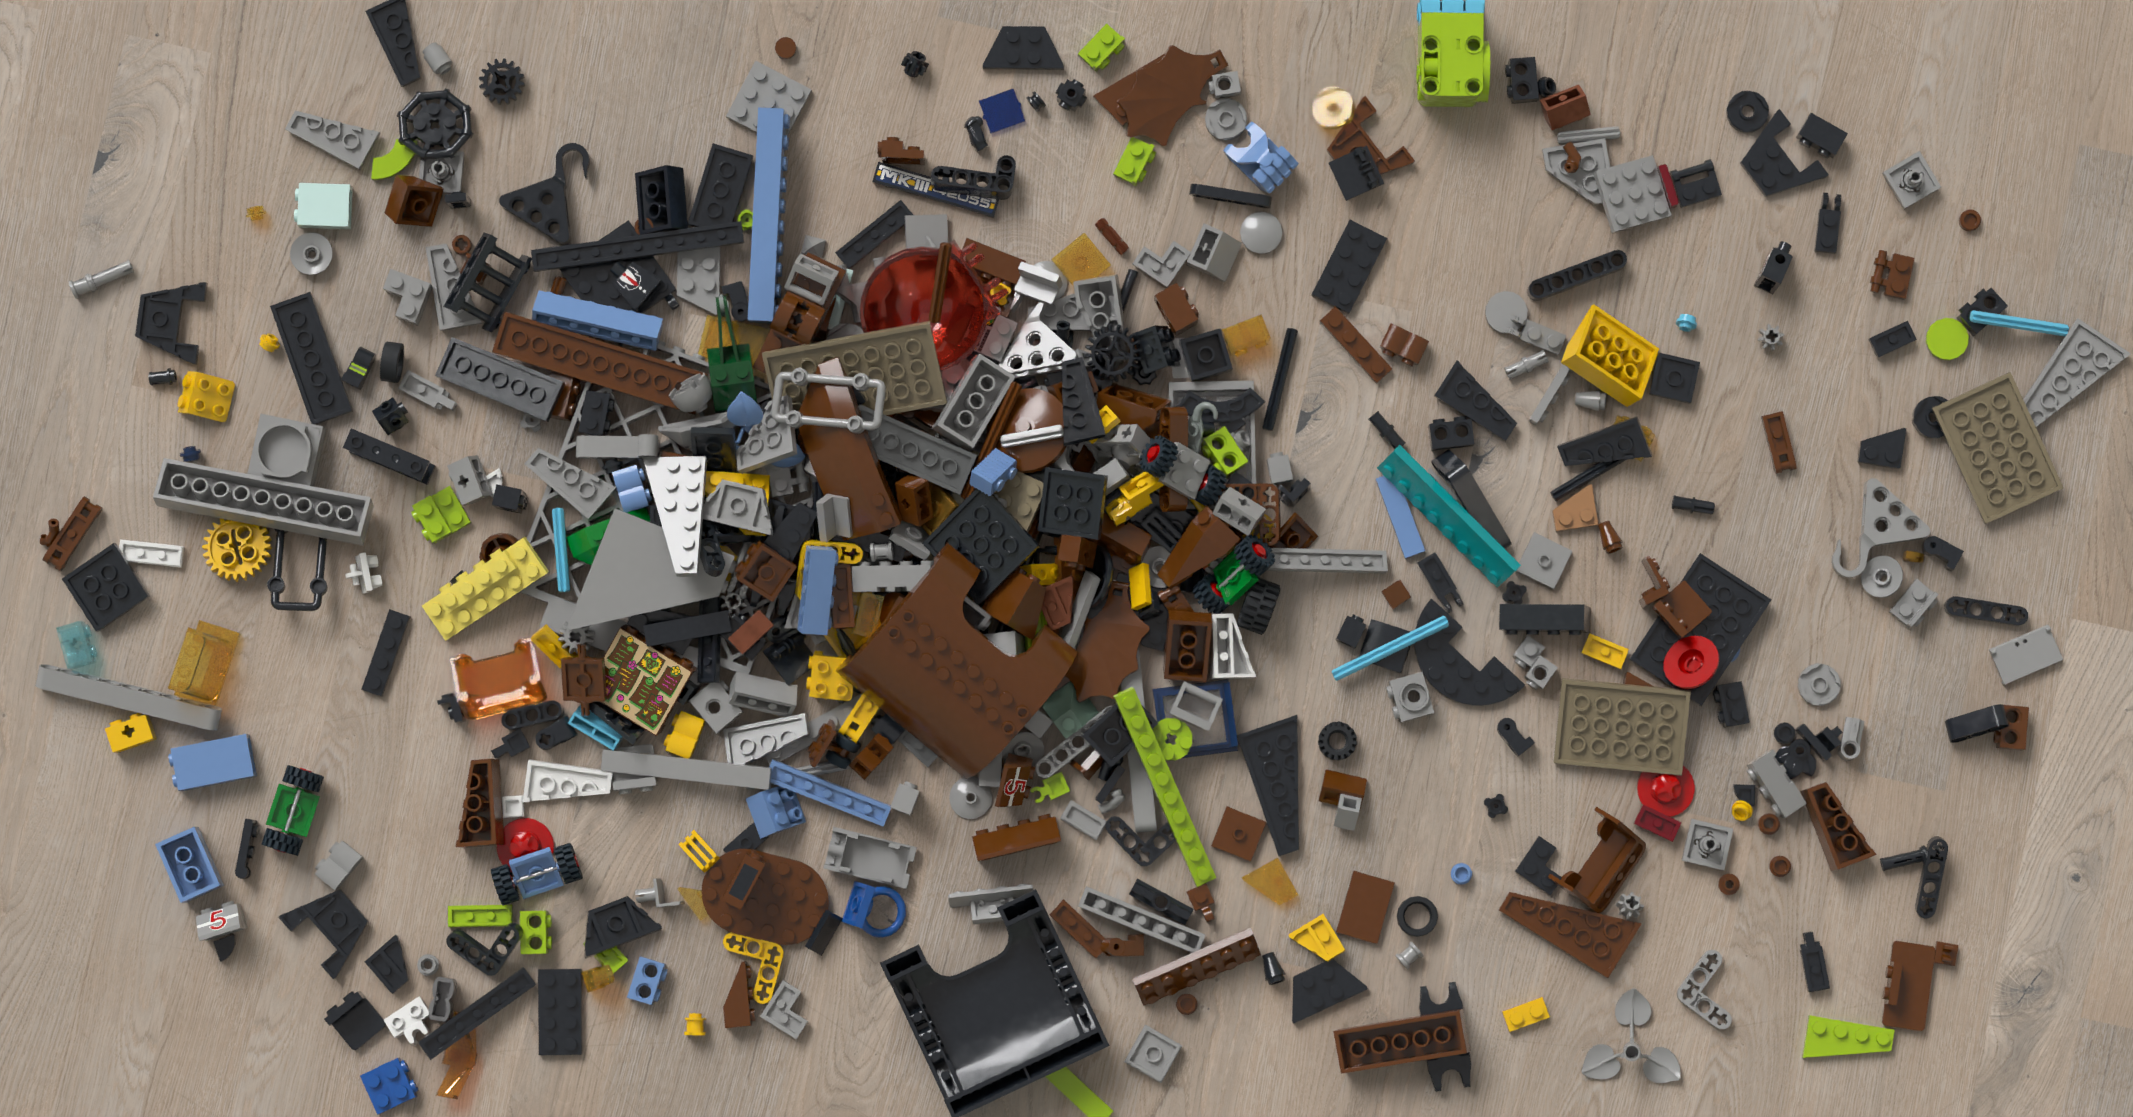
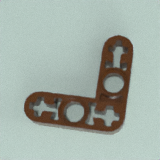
(1260, 497)

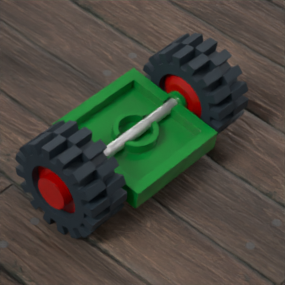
(1234, 575)
(292, 810)

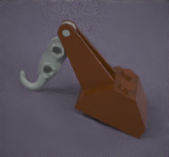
(1144, 410)

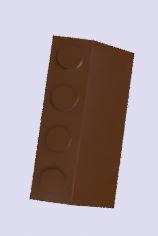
(1015, 839)

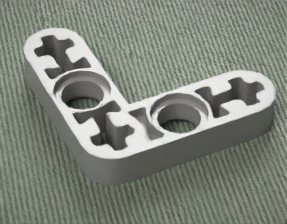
(1698, 996)

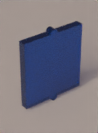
(1002, 111)

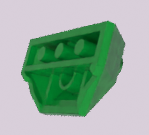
(586, 542)

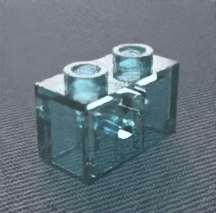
(68, 638)

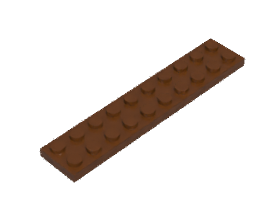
(590, 360)

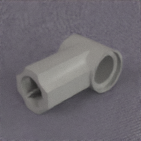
(1851, 736)

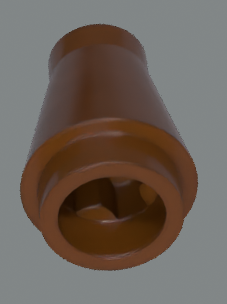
(1610, 539)

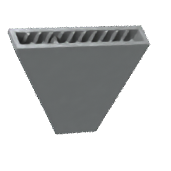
(637, 575)

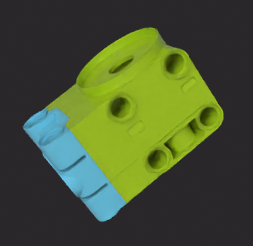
(1452, 53)

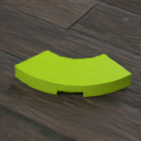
(393, 162)

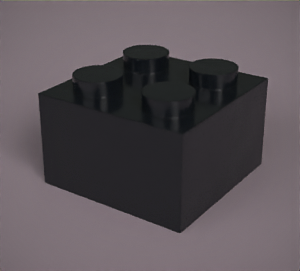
(1205, 355)

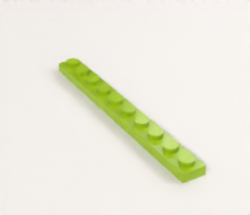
(1164, 786)

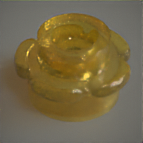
(255, 212)

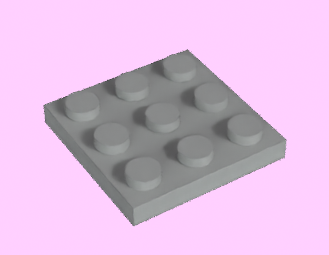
(767, 90)
(1632, 194)

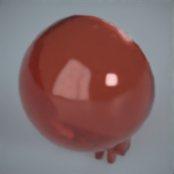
(902, 292)

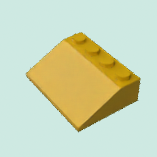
(1611, 356)

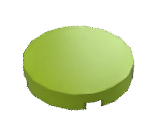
(1947, 339)

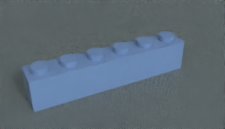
(598, 320)

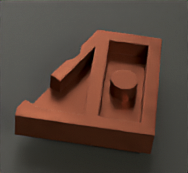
(1058, 603)

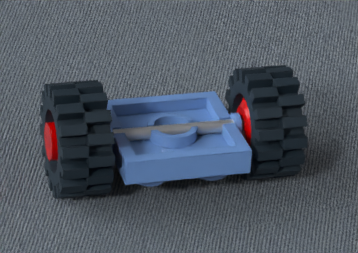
(536, 873)

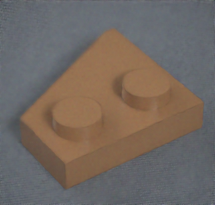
(1576, 511)

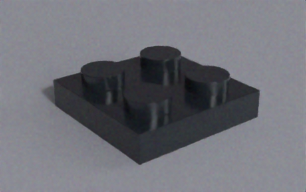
(1674, 378)

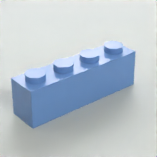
(817, 590)

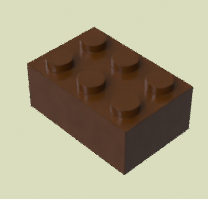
(1187, 646)

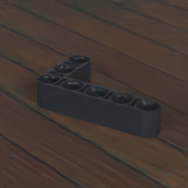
(1470, 495)

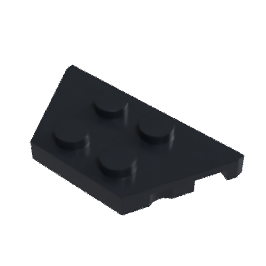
(1023, 49)
(616, 925)
(1322, 988)

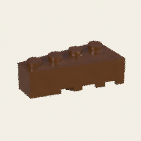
(1124, 540)
(1835, 828)

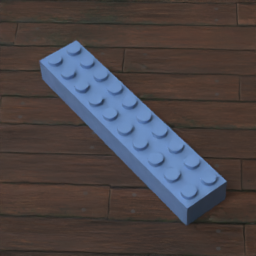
(767, 214)

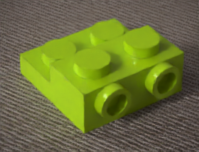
(440, 515)

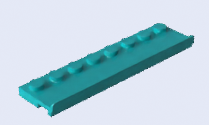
(1448, 516)

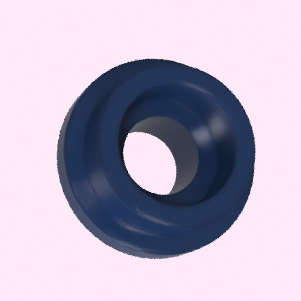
(190, 453)

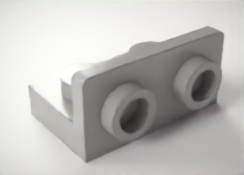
(1914, 603)

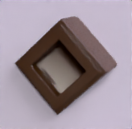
(1396, 594)

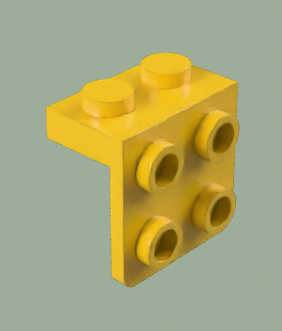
(206, 396)
(825, 680)

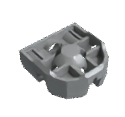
(1125, 447)

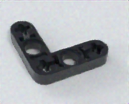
(712, 539)
(1147, 847)
(491, 955)

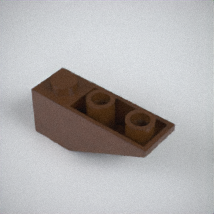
(737, 1005)

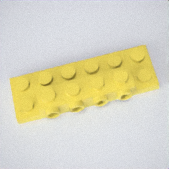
(484, 588)

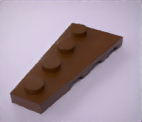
(1108, 97)

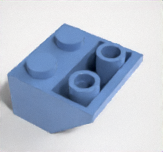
(775, 810)

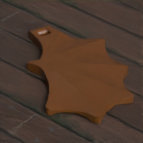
(1167, 92)
(1108, 647)

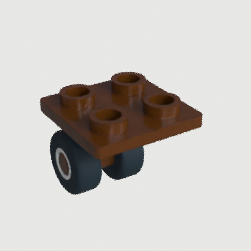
(837, 753)

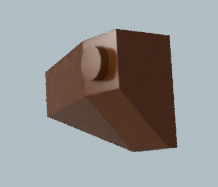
(1201, 544)

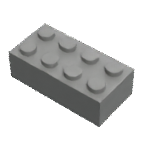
(973, 402)

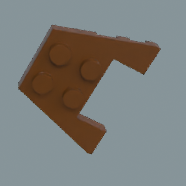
(1353, 136)

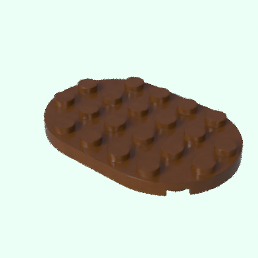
(780, 906)

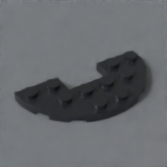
(1453, 673)

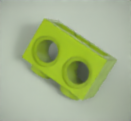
(1229, 450)
(530, 932)

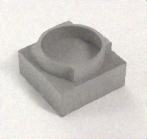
(287, 450)

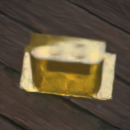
(204, 662)

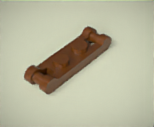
(72, 533)

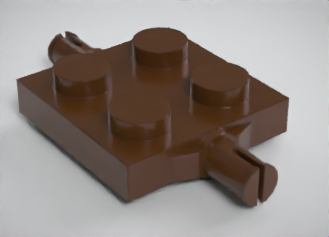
(583, 679)

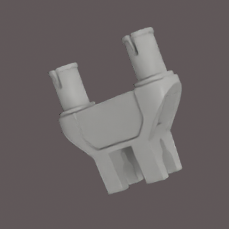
(852, 293)

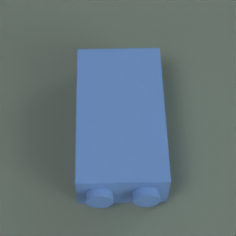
(212, 762)

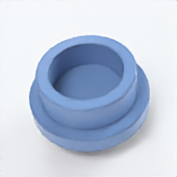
(1461, 873)

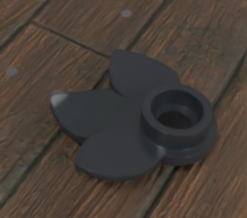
(1795, 762)

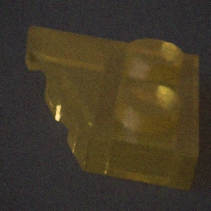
(1272, 882)

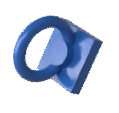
(861, 904)

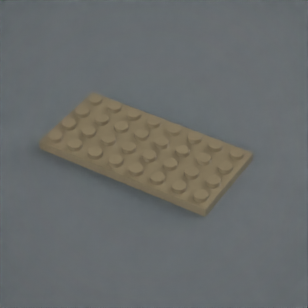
(898, 356)

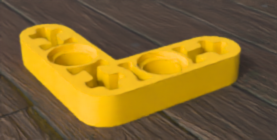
(847, 547)
(763, 955)

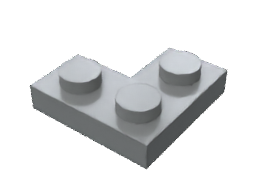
(1164, 268)
(779, 1012)

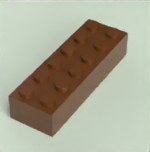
(1402, 1041)

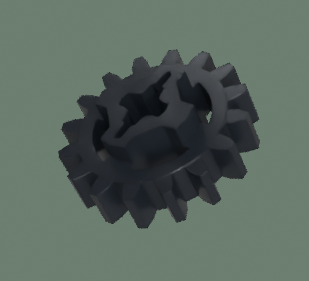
(508, 76)

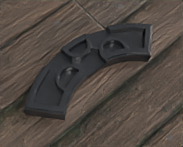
(1227, 410)

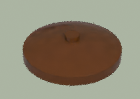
(1033, 411)

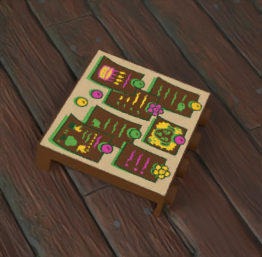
(644, 680)

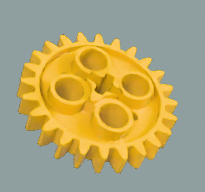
(219, 552)

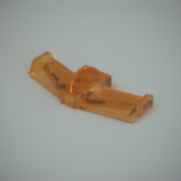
(461, 1059)

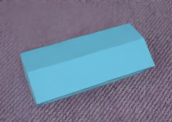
(596, 729)

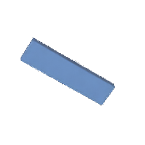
(1400, 518)

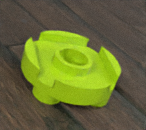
(1183, 741)

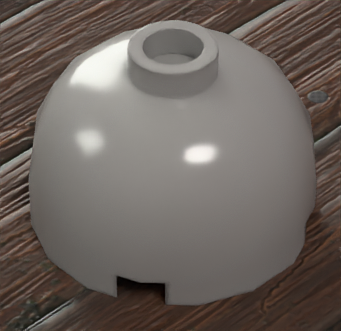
(692, 394)

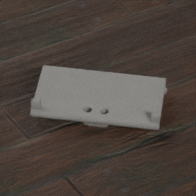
(2021, 658)

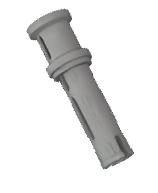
(91, 282)

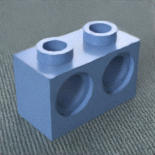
(641, 978)

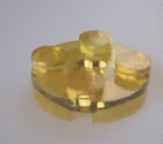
(1343, 113)

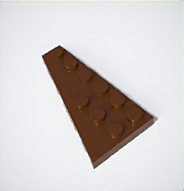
(1583, 934)

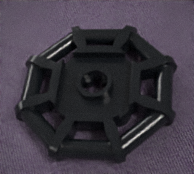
(433, 113)

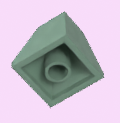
(1067, 711)

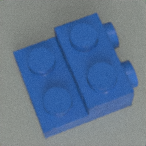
(389, 1085)

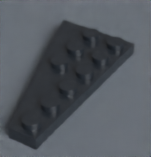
(1273, 767)

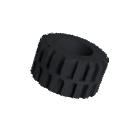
(1259, 606)

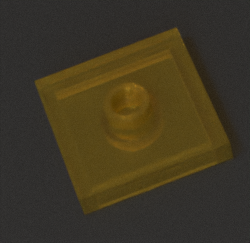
(1081, 260)

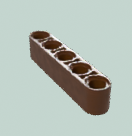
(1174, 428)

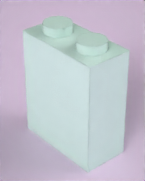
(324, 206)

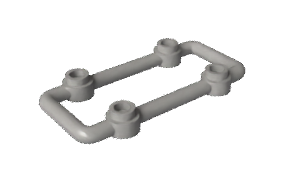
(802, 377)

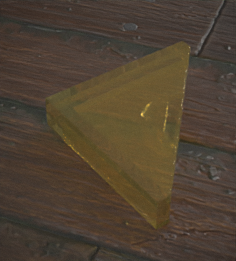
(694, 900)

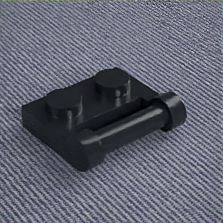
(1697, 190)

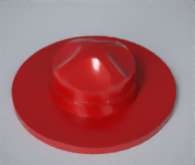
(1691, 662)
(1666, 792)
(522, 838)

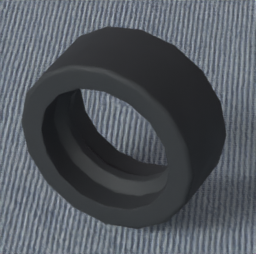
(392, 362)
(1417, 900)

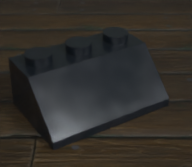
(661, 199)

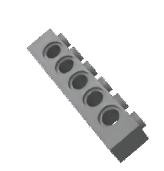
(1141, 920)

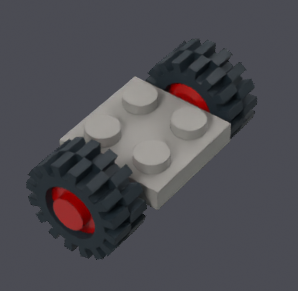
(1183, 470)

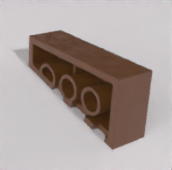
(482, 806)

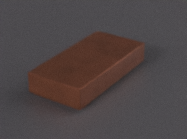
(751, 632)

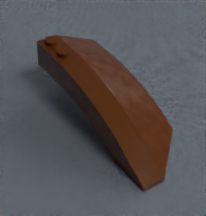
(846, 460)

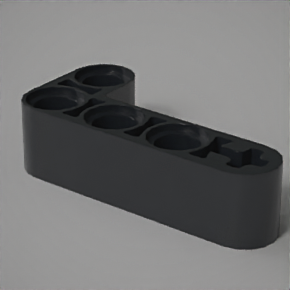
(973, 177)

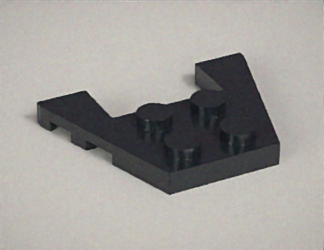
(1770, 165)
(161, 316)
(337, 920)

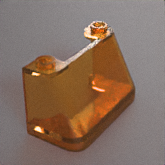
(498, 681)

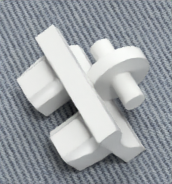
(364, 563)

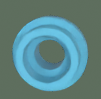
(1686, 322)

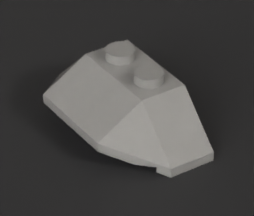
(680, 431)

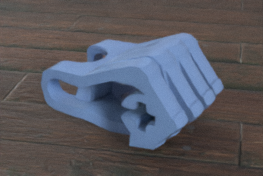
(1262, 160)

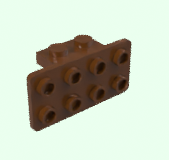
(1908, 985)

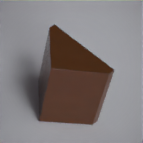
(1295, 534)

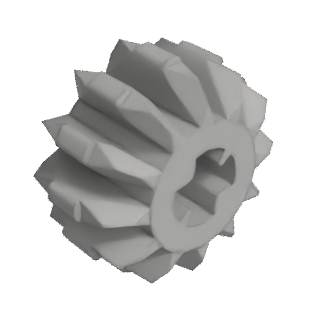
(573, 643)

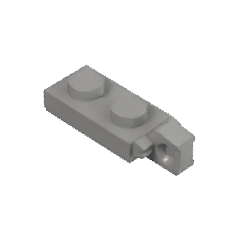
(426, 391)

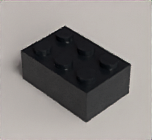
(1110, 735)

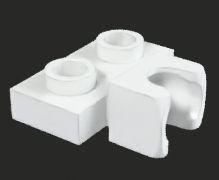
(409, 1020)

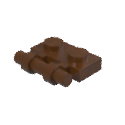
(1898, 277)

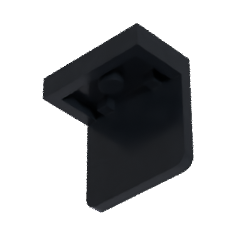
(355, 1020)

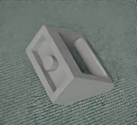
(815, 271)
(1191, 717)

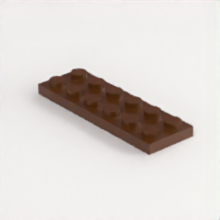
(1197, 967)

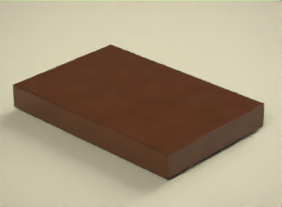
(1365, 907)

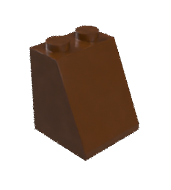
(1018, 603)

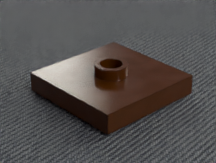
(1238, 833)

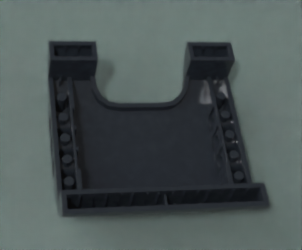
(1001, 1018)

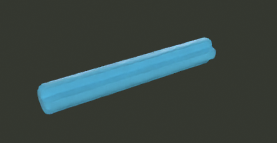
(561, 550)

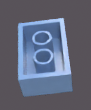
(189, 864)

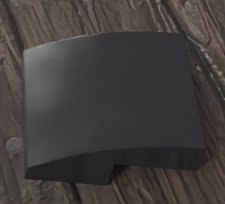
(1381, 634)

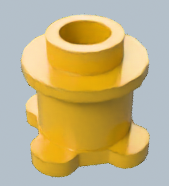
(695, 1024)

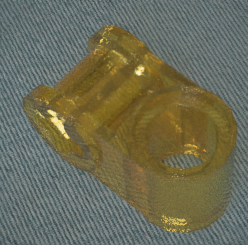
(597, 977)

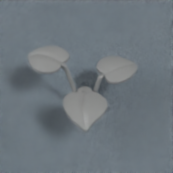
(1602, 1063)

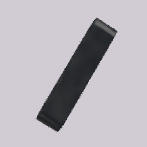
(1587, 275)

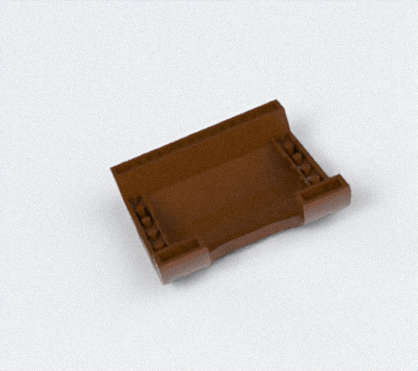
(948, 677)

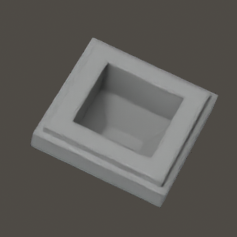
(813, 245)

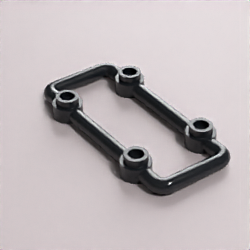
(277, 586)

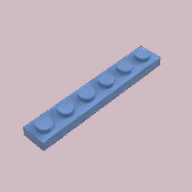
(829, 793)

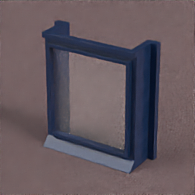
(1222, 733)

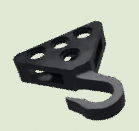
(533, 196)

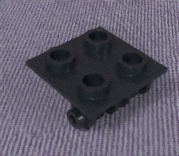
(1356, 173)
(790, 657)

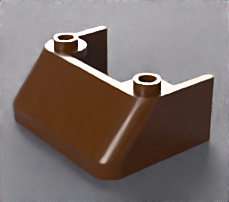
(1606, 866)

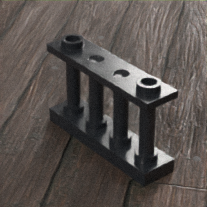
(467, 282)
(389, 456)

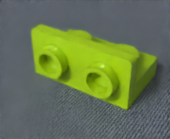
(1102, 47)
(1134, 161)

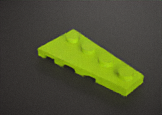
(1839, 1037)

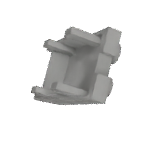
(869, 857)

